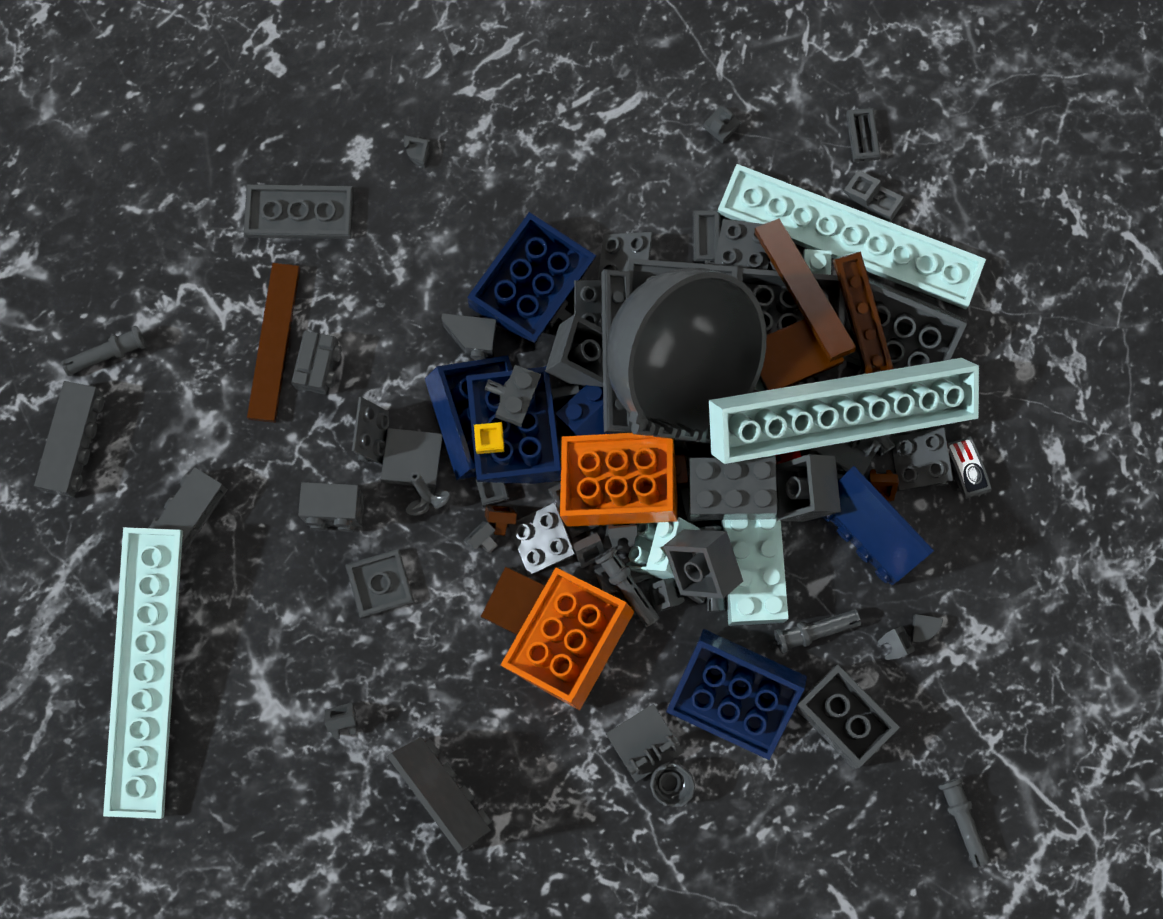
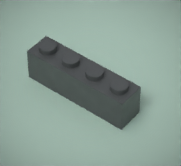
(69, 439)
(191, 506)

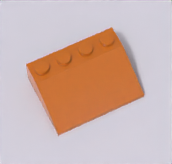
(617, 480)
(568, 638)

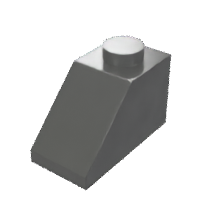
(473, 334)

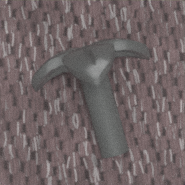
(422, 505)

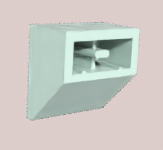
(648, 552)

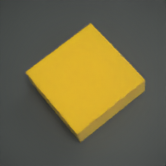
(489, 438)

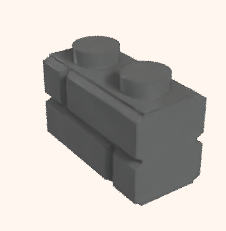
(316, 362)

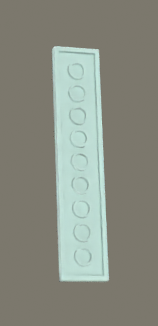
(834, 227)
(143, 673)

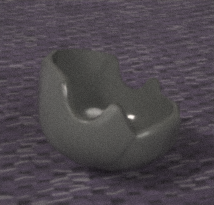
(672, 784)

